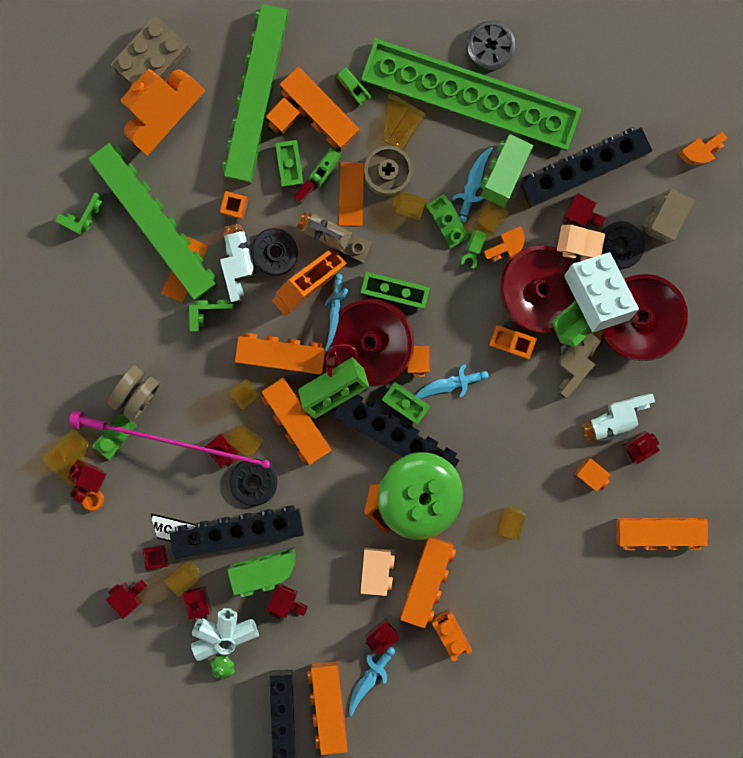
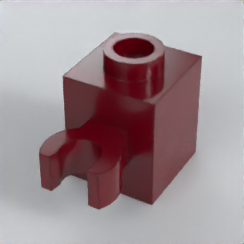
(581, 211)
(221, 443)
(642, 447)
(85, 478)
(125, 599)
(283, 601)
(197, 603)
(381, 637)

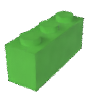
(505, 170)
(395, 290)
(328, 392)

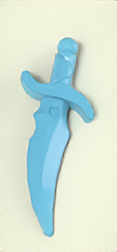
(472, 186)
(334, 302)
(451, 383)
(369, 678)

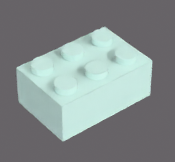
(601, 292)

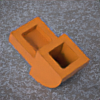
(699, 153)
(511, 242)
(513, 342)

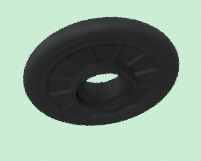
(633, 238)
(261, 251)
(248, 495)

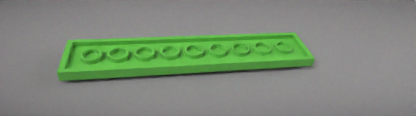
(471, 94)

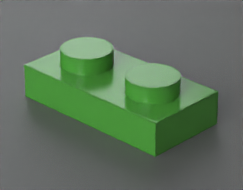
(289, 163)
(406, 403)
(111, 440)

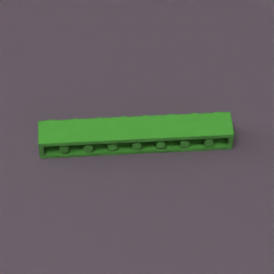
(256, 93)
(152, 221)

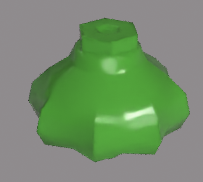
(222, 666)

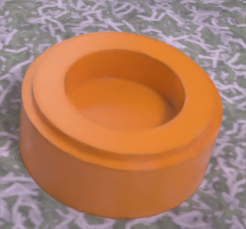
(93, 501)

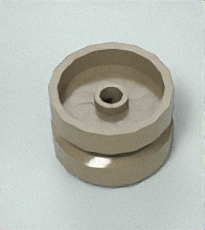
(388, 158)
(134, 392)

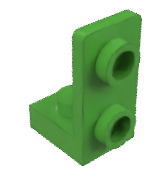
(447, 220)
(85, 223)
(197, 320)

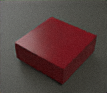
(304, 191)
(155, 557)

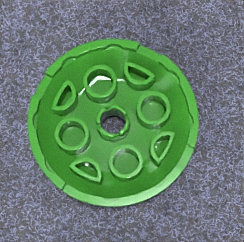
(401, 492)

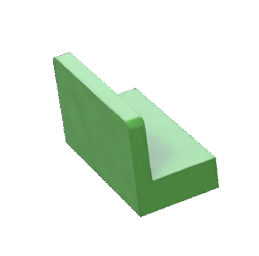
(571, 325)

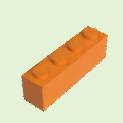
(319, 108)
(280, 354)
(296, 421)
(661, 532)
(426, 582)
(329, 708)

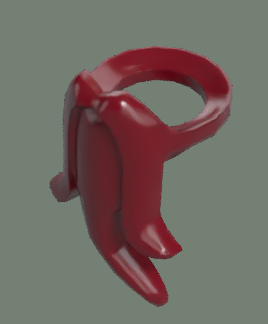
(330, 360)

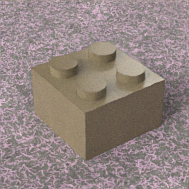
(668, 216)

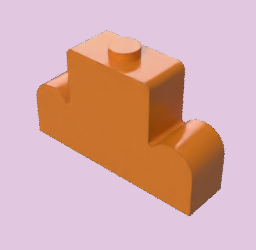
(158, 106)
(308, 281)

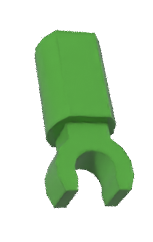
(474, 247)

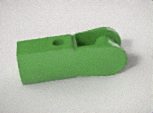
(350, 83)
(326, 164)

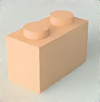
(376, 571)

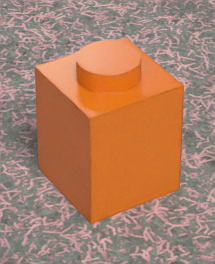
(282, 116)
(234, 205)
(419, 362)
(593, 474)

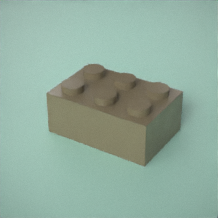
(153, 48)

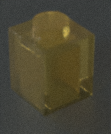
(409, 206)
(492, 217)
(244, 394)
(245, 440)
(511, 522)
(183, 578)

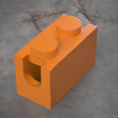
(451, 635)

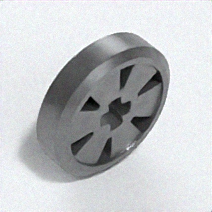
(495, 32)

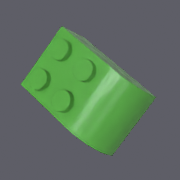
(261, 572)

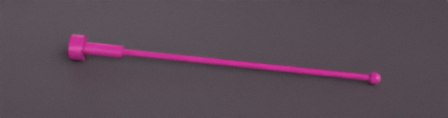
(78, 419)

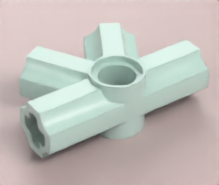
(223, 636)

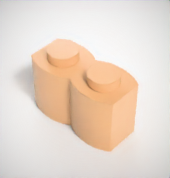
(580, 242)

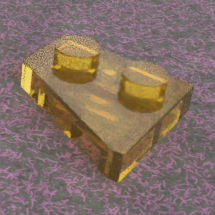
(401, 122)
(65, 453)

